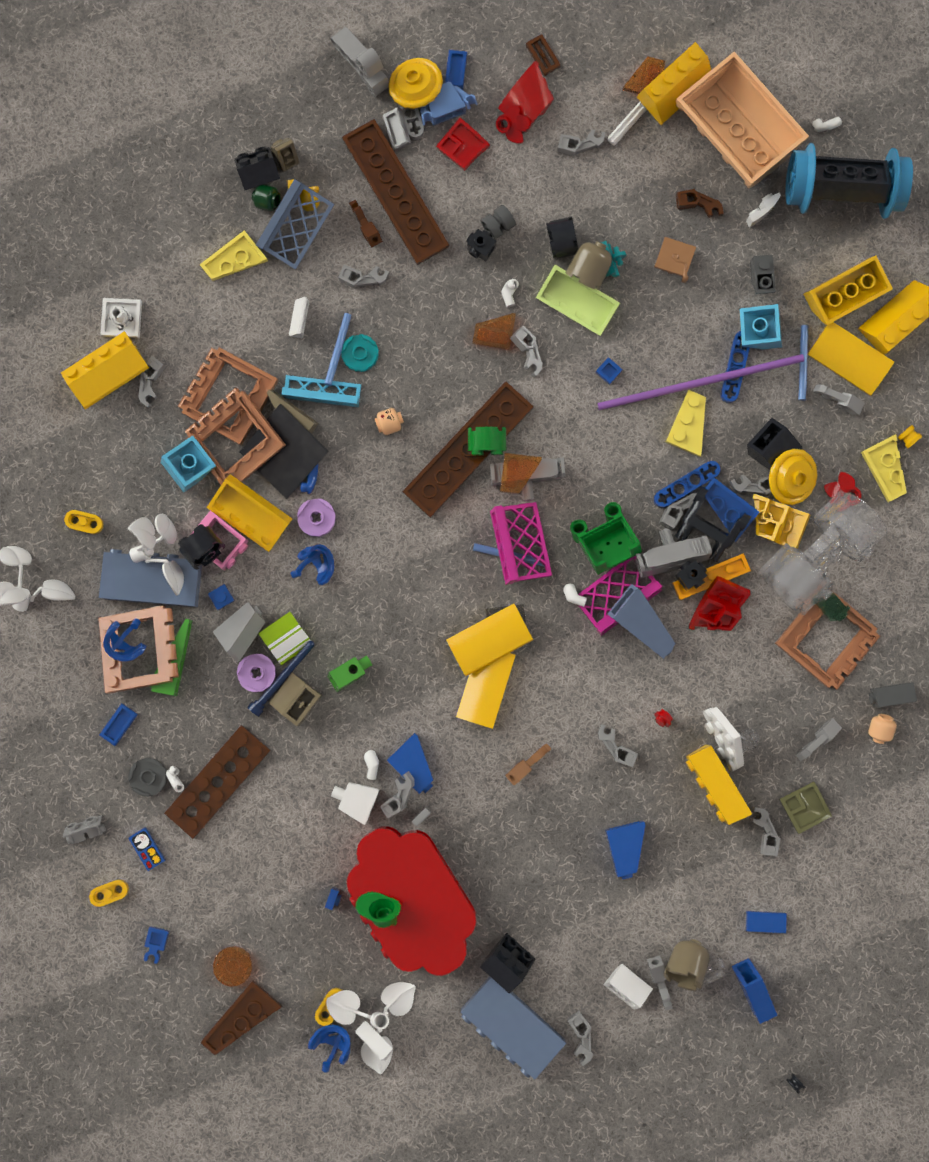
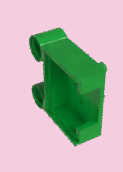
(608, 543)

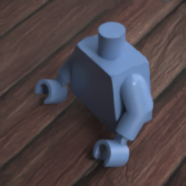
(447, 104)

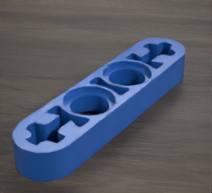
(731, 366)
(687, 485)

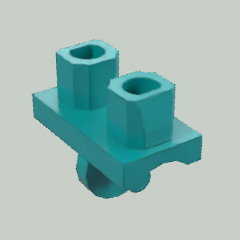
(617, 256)

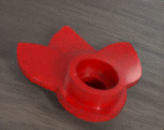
(516, 124)
(845, 483)

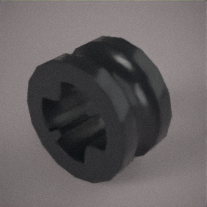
(795, 1083)

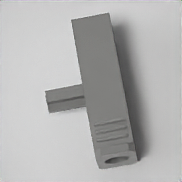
(546, 471)
(672, 554)

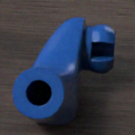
(311, 481)

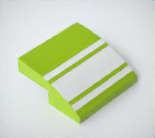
(285, 638)

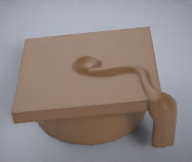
(675, 257)

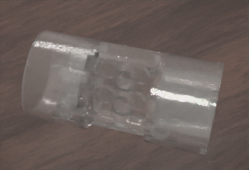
(846, 529)

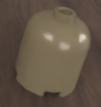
(590, 264)
(688, 964)

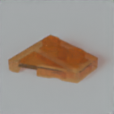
(644, 75)
(495, 332)
(517, 472)

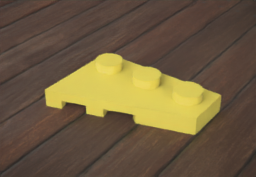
(233, 257)
(689, 424)
(886, 468)

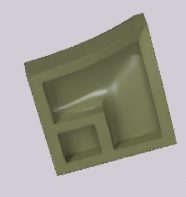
(805, 807)

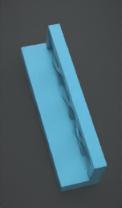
(319, 396)

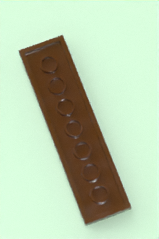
(395, 192)
(454, 462)

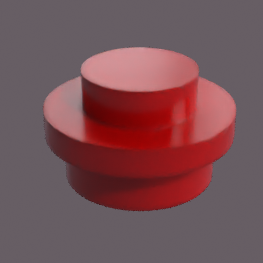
(663, 718)

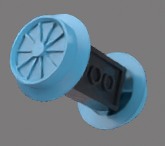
(849, 180)

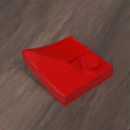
(462, 144)

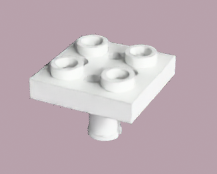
(120, 316)

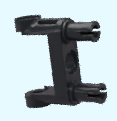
(723, 539)

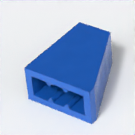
(412, 758)
(625, 847)
(754, 990)

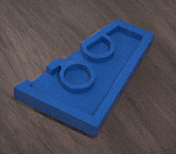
(728, 505)

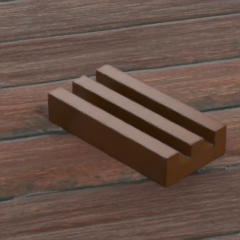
(550, 69)

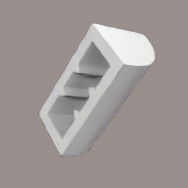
(628, 987)

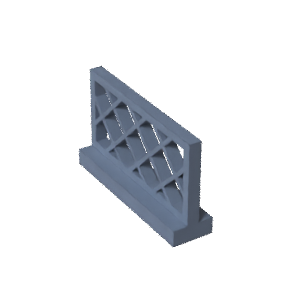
(280, 216)

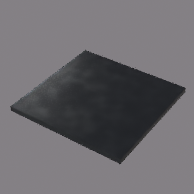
(294, 461)

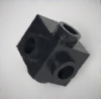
(481, 244)
(685, 577)

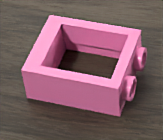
(210, 520)

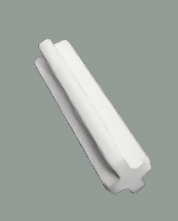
(626, 124)

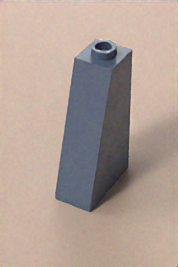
(640, 619)

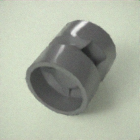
(498, 222)

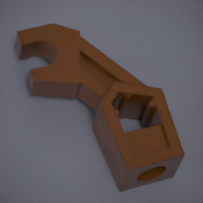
(700, 199)
(367, 228)

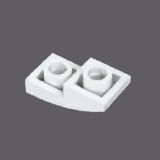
(765, 208)

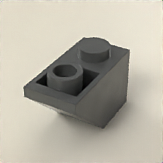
(762, 274)

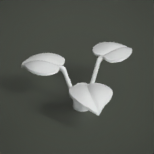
(145, 532)
(20, 597)
(345, 1005)

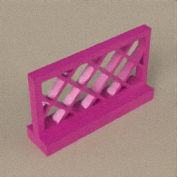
(504, 542)
(607, 622)

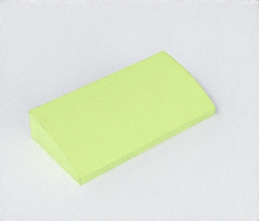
(577, 301)

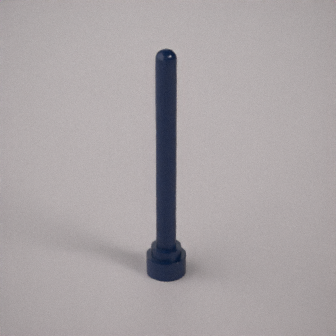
(258, 705)

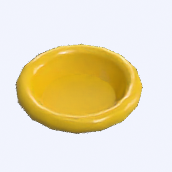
(415, 83)
(793, 476)

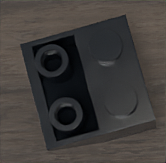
(256, 168)
(771, 443)
(508, 963)

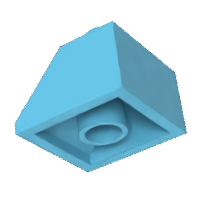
(761, 327)
(187, 463)

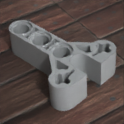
(363, 60)

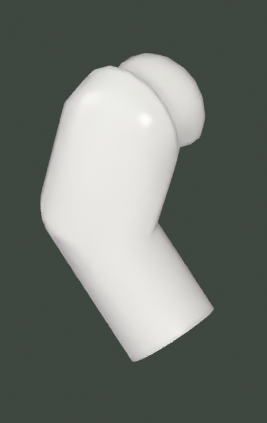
(572, 596)
(174, 780)

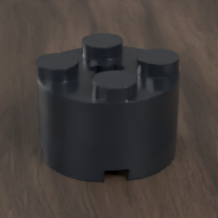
(563, 237)
(201, 546)

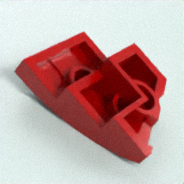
(530, 94)
(720, 606)

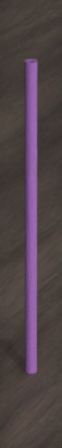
(701, 382)

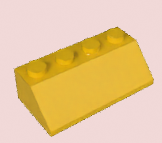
(684, 72)
(848, 290)
(897, 317)
(104, 370)
(718, 785)

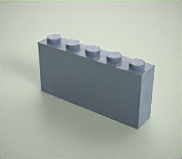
(145, 581)
(512, 1028)

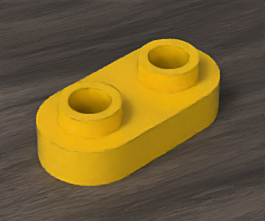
(84, 522)
(109, 892)
(323, 1007)

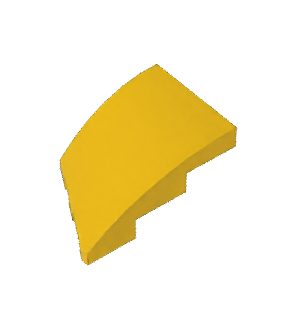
(779, 522)

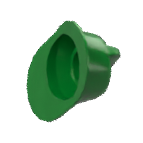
(378, 908)

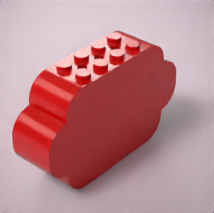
(433, 905)

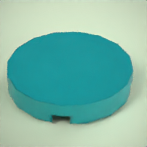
(360, 353)

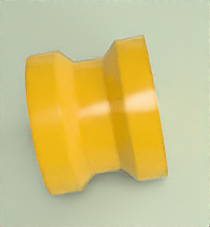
(909, 436)

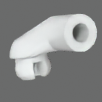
(819, 126)
(508, 290)
(372, 763)

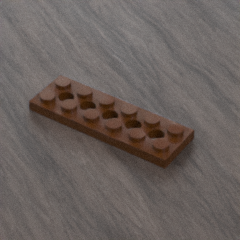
(218, 795)

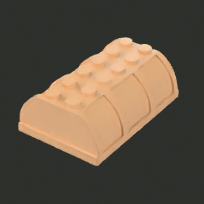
(742, 119)

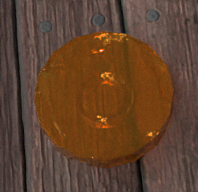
(232, 966)

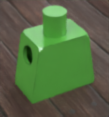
(341, 677)

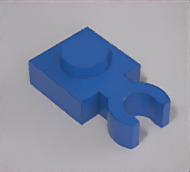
(156, 941)

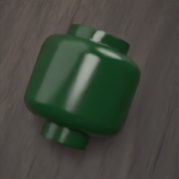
(266, 198)

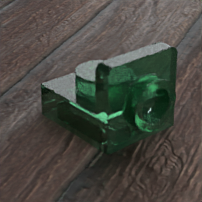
(833, 608)

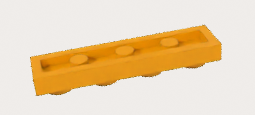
(727, 569)

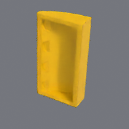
(850, 358)
(249, 513)
(489, 639)
(485, 692)

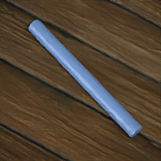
(337, 350)
(803, 365)
(494, 551)

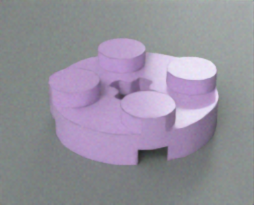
(305, 517)
(261, 682)

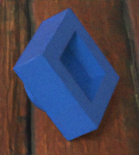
(608, 371)
(221, 597)
(333, 899)

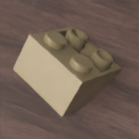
(295, 699)

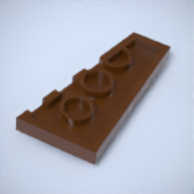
(244, 1014)

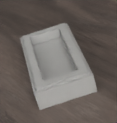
(396, 129)
(419, 818)

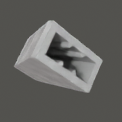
(240, 630)

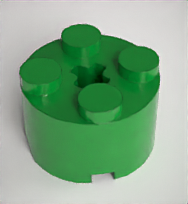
(487, 440)

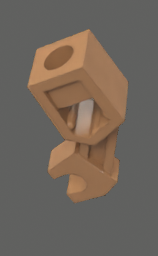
(519, 771)

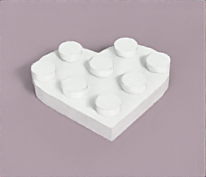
(726, 737)

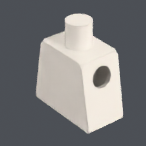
(356, 800)

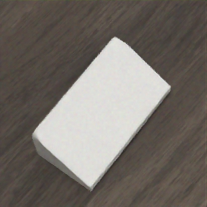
(299, 317)
(374, 1040)

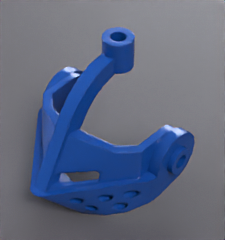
(325, 569)
(117, 643)
(337, 1041)

